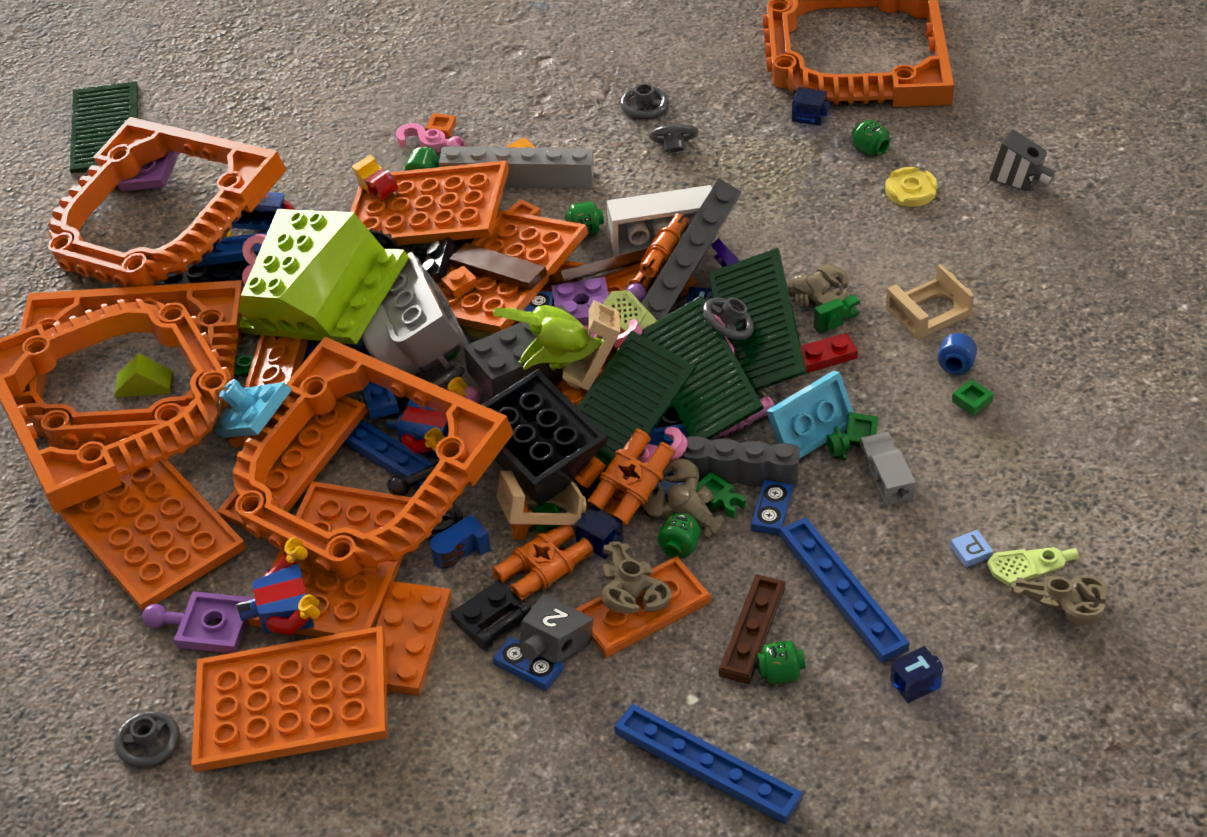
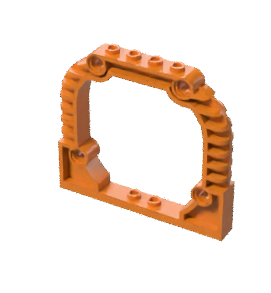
(907, 86)
(139, 142)
(218, 315)
(327, 374)
(95, 468)

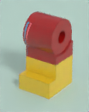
(374, 178)

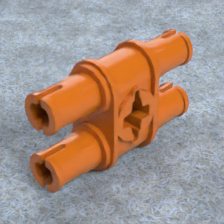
(660, 251)
(627, 464)
(542, 561)

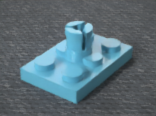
(250, 407)
(811, 413)

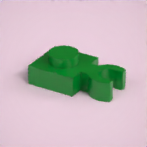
(832, 313)
(723, 495)

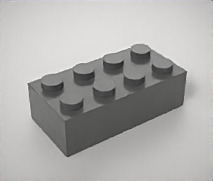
(495, 359)

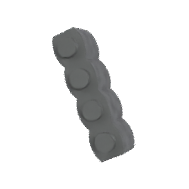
(745, 461)

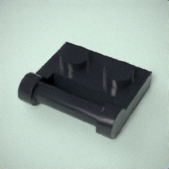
(436, 258)
(488, 608)

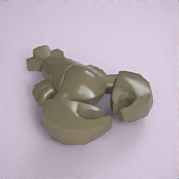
(813, 288)
(685, 498)
(630, 581)
(1066, 596)

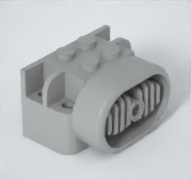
(414, 323)

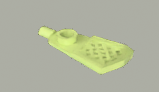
(643, 316)
(1028, 564)

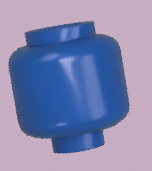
(957, 353)

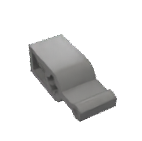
(888, 468)

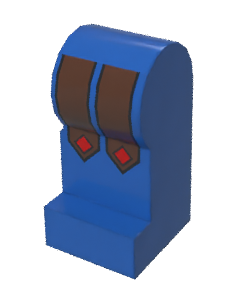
(459, 542)

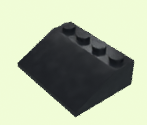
(549, 436)

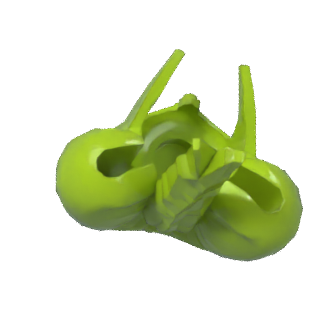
(558, 336)

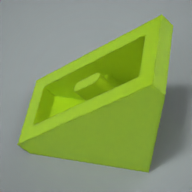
(143, 377)

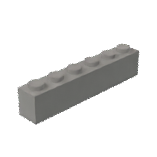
(529, 165)

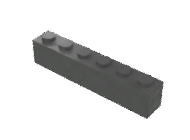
(691, 249)

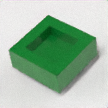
(972, 397)
(860, 426)

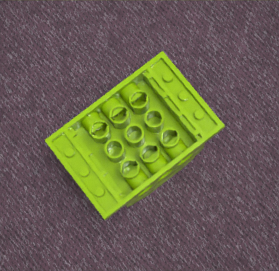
(317, 277)

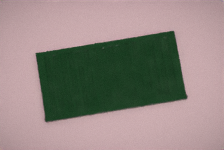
(96, 117)
(774, 348)
(718, 389)
(633, 392)

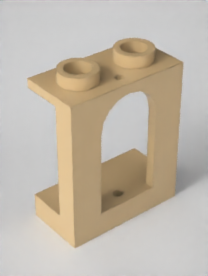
(906, 309)
(606, 325)
(512, 501)

